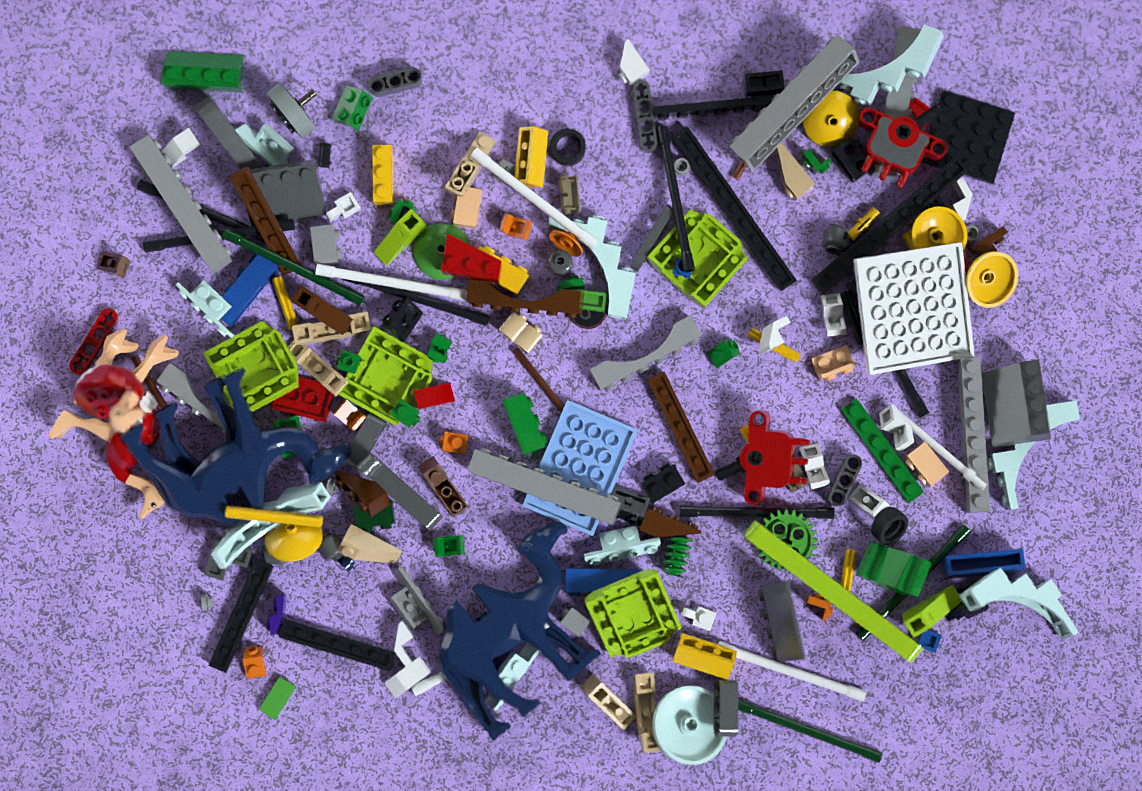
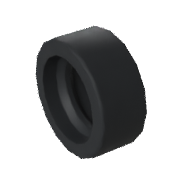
(564, 133)
(896, 530)

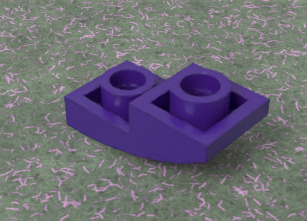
(275, 621)

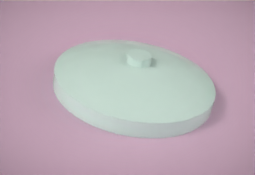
(685, 726)

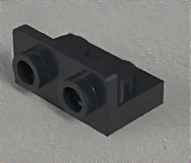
(401, 318)
(663, 483)
(632, 505)
(961, 610)

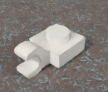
(345, 205)
(701, 618)

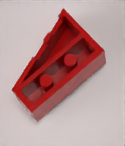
(469, 262)

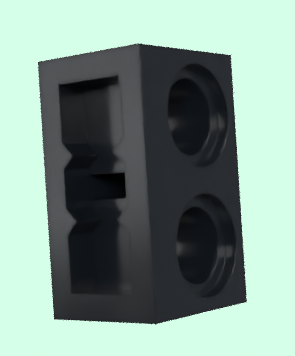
(763, 83)
(848, 162)

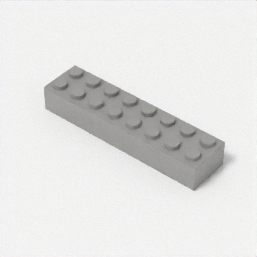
(794, 102)

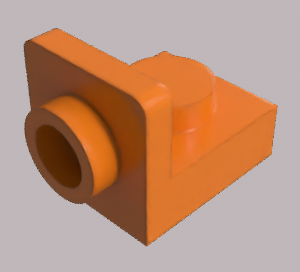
(454, 442)

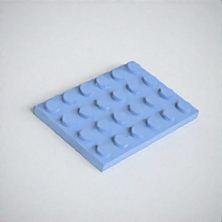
(586, 451)

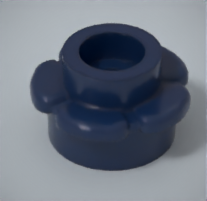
(347, 563)

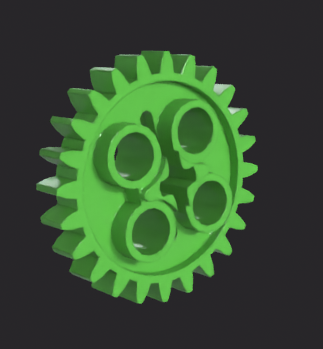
(803, 544)

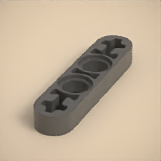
(644, 116)
(652, 238)

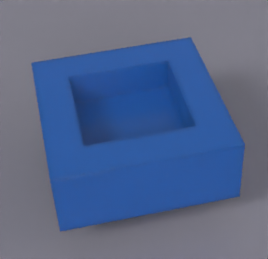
(929, 640)

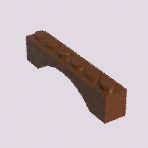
(487, 293)

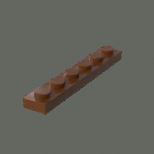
(262, 215)
(680, 427)

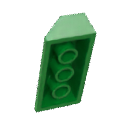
(203, 71)

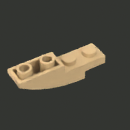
(469, 168)

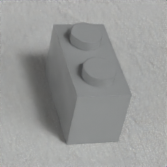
(325, 245)

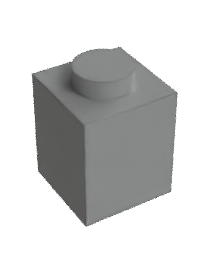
(574, 621)

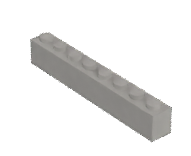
(898, 102)
(181, 204)
(973, 432)
(543, 486)

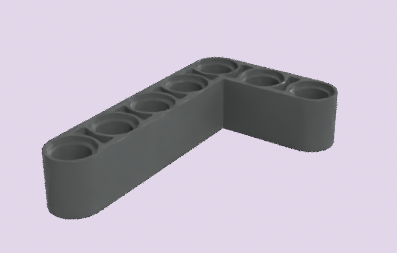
(226, 134)
(399, 491)

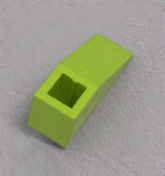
(400, 237)
(931, 610)

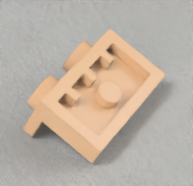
(833, 362)

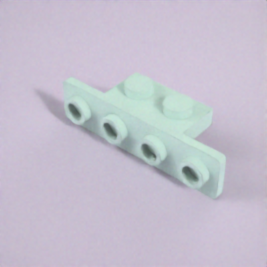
(266, 144)
(210, 302)
(620, 545)
(512, 671)

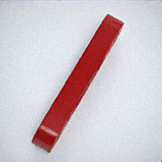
(90, 339)

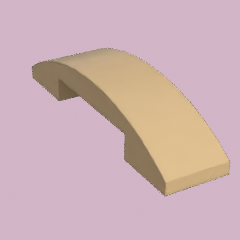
(320, 332)
(318, 368)
(644, 710)

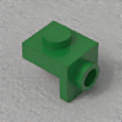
(812, 163)
(396, 213)
(571, 282)
(438, 348)
(723, 352)
(348, 362)
(406, 414)
(449, 546)

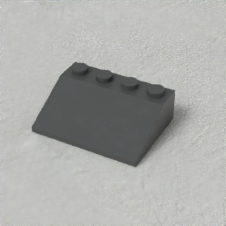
(291, 190)
(1016, 404)
(782, 621)

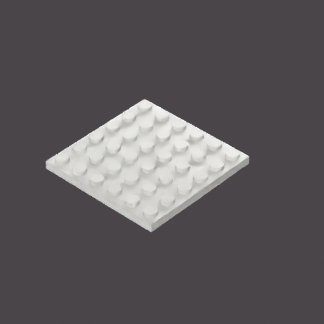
(914, 308)

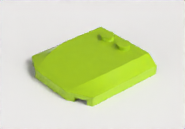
(715, 256)
(267, 362)
(386, 374)
(633, 614)

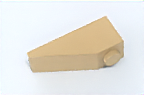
(793, 175)
(363, 546)
(608, 701)

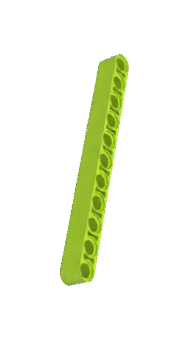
(833, 591)

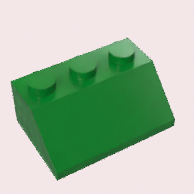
(525, 423)

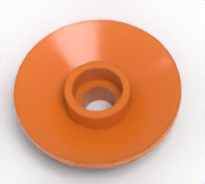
(566, 242)

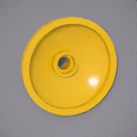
(837, 106)
(939, 221)
(998, 283)
(293, 542)

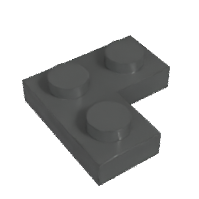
(213, 570)

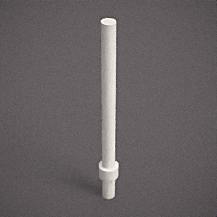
(968, 474)

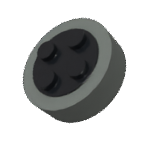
(291, 110)

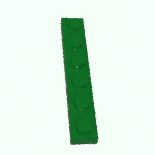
(882, 451)

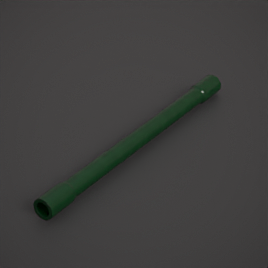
(348, 294)
(955, 540)
(864, 751)

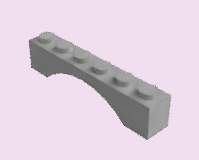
(610, 372)
(179, 383)

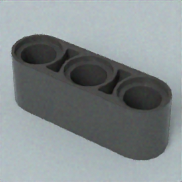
(385, 80)
(365, 439)
(836, 486)
(725, 708)

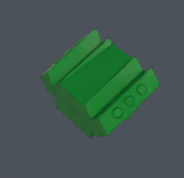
(893, 569)

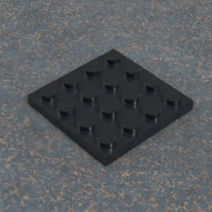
(973, 133)

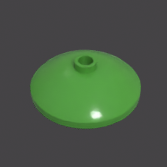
(427, 245)

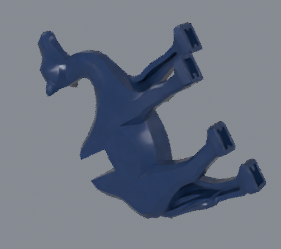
(242, 460)
(513, 618)

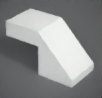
(180, 146)
(965, 195)
(833, 314)
(771, 337)
(894, 422)
(815, 468)
(403, 635)
(407, 677)

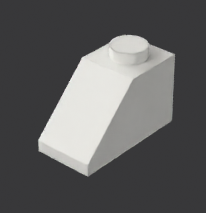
(632, 65)
(868, 501)

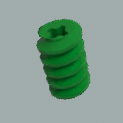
(676, 556)

